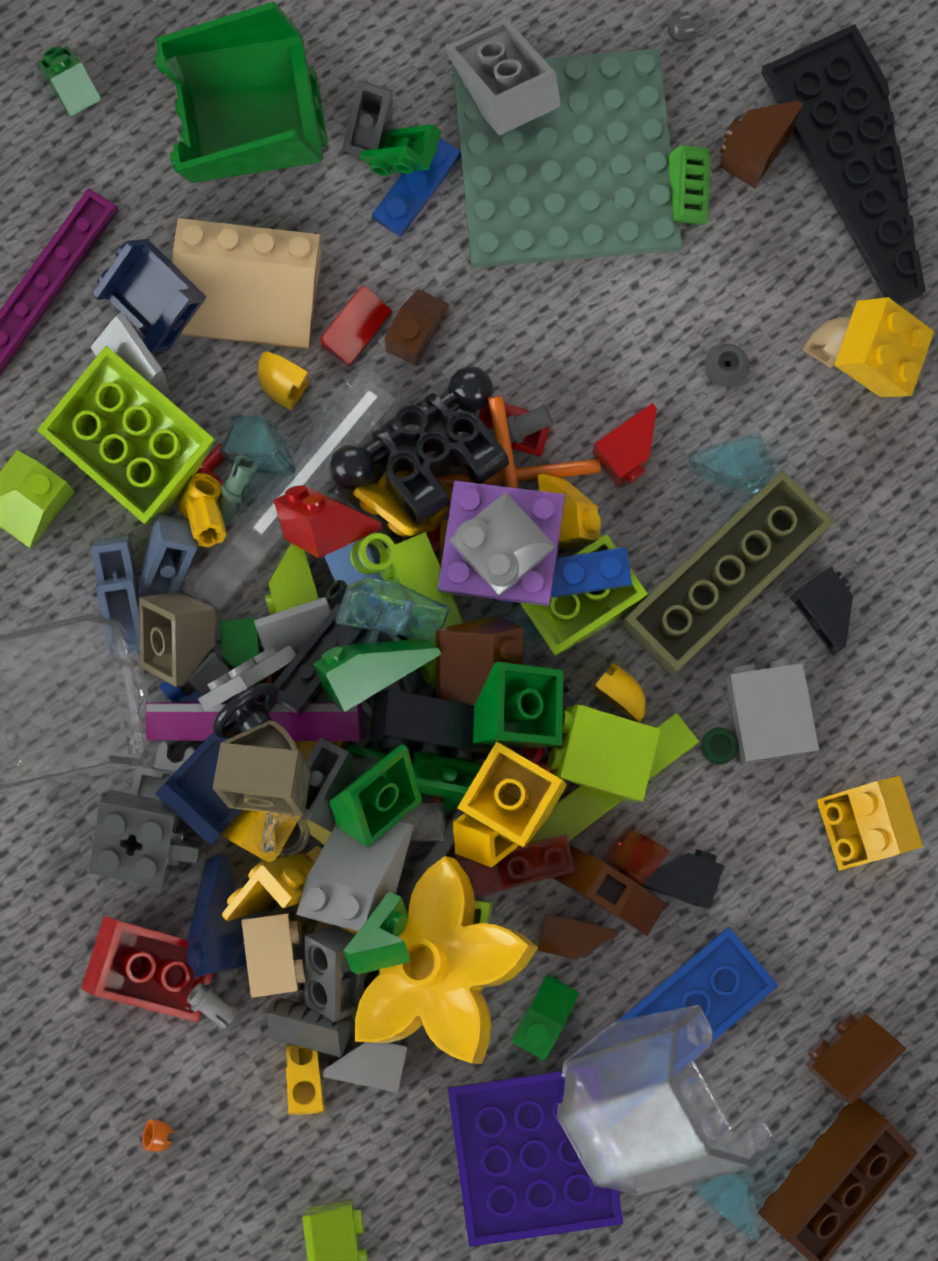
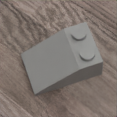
(505, 76)
(354, 878)

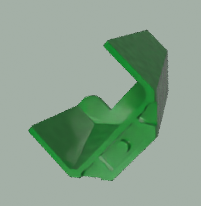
(243, 95)

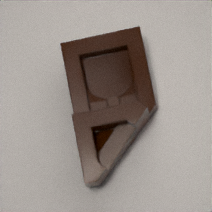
(572, 937)

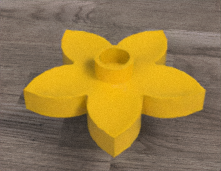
(445, 972)

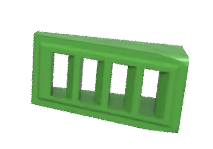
(695, 163)

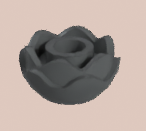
(723, 375)

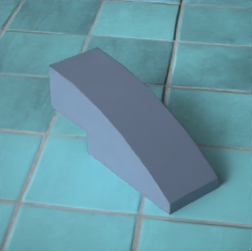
(118, 585)

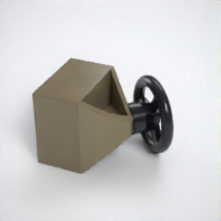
(259, 761)

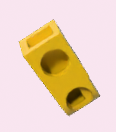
(304, 1081)

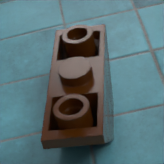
(612, 891)

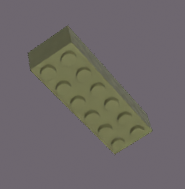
(727, 573)

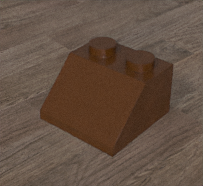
(757, 140)
(470, 653)
(853, 1056)

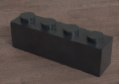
(428, 725)

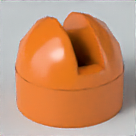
(156, 1136)

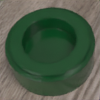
(719, 746)

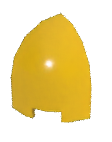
(282, 379)
(622, 692)

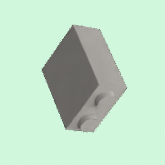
(771, 712)

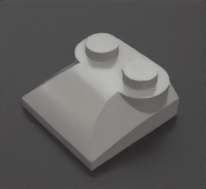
(502, 544)

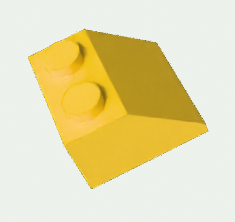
(512, 795)

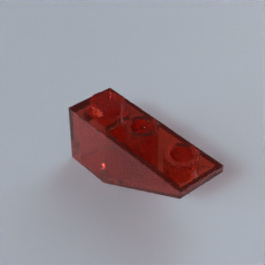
(525, 865)

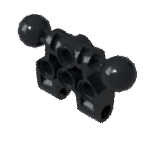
(438, 421)

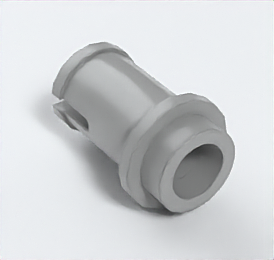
(211, 1005)

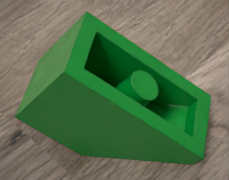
(545, 1017)

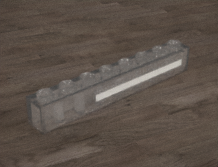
(257, 531)

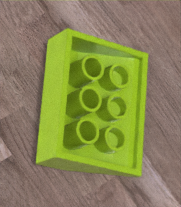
(128, 437)

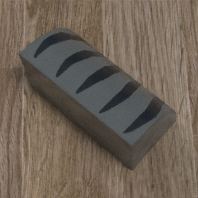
(306, 1028)

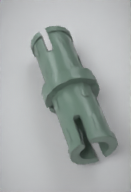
(236, 488)

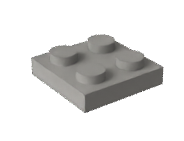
(245, 676)

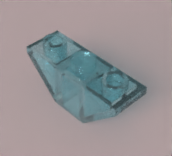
(391, 610)

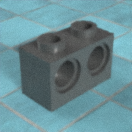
(329, 982)

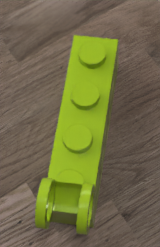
(411, 565)

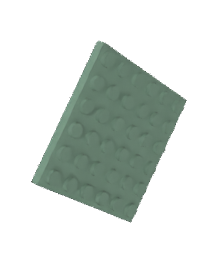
(579, 176)

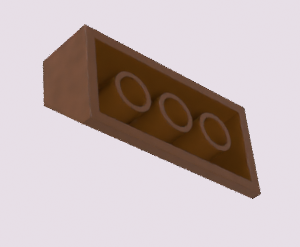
(837, 1181)

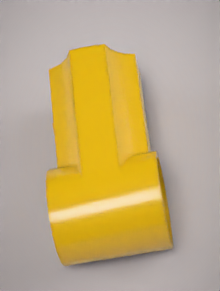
(202, 509)

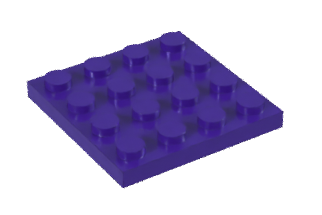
(519, 1164)

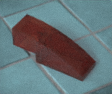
(635, 855)

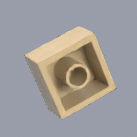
(273, 954)

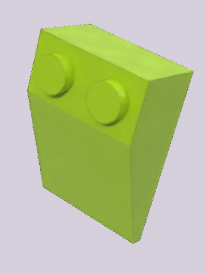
(582, 615)

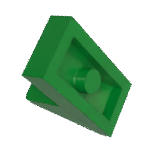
(444, 778)
(377, 941)

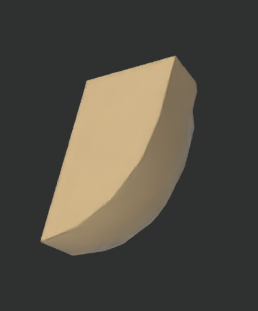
(827, 340)

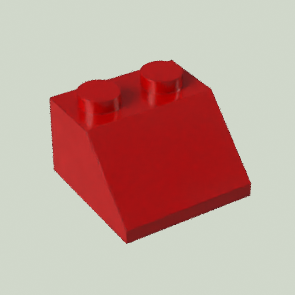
(320, 522)

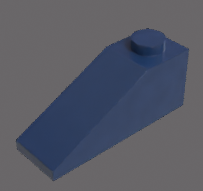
(213, 941)

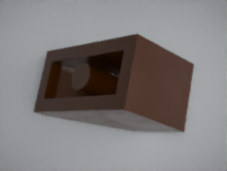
(415, 326)

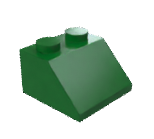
(520, 707)
(377, 798)

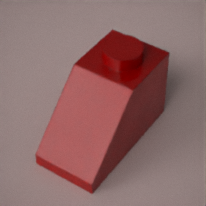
(627, 447)

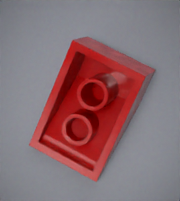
(142, 969)

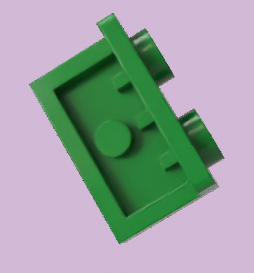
(404, 150)

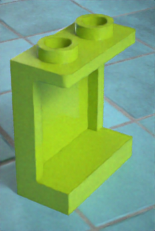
(605, 752)

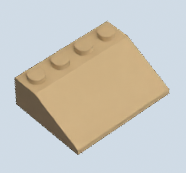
(254, 281)

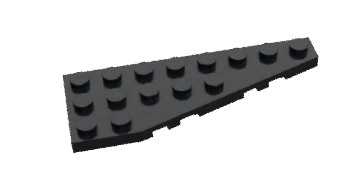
(854, 151)

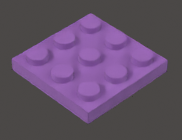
(466, 503)

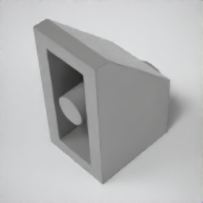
(371, 1065)

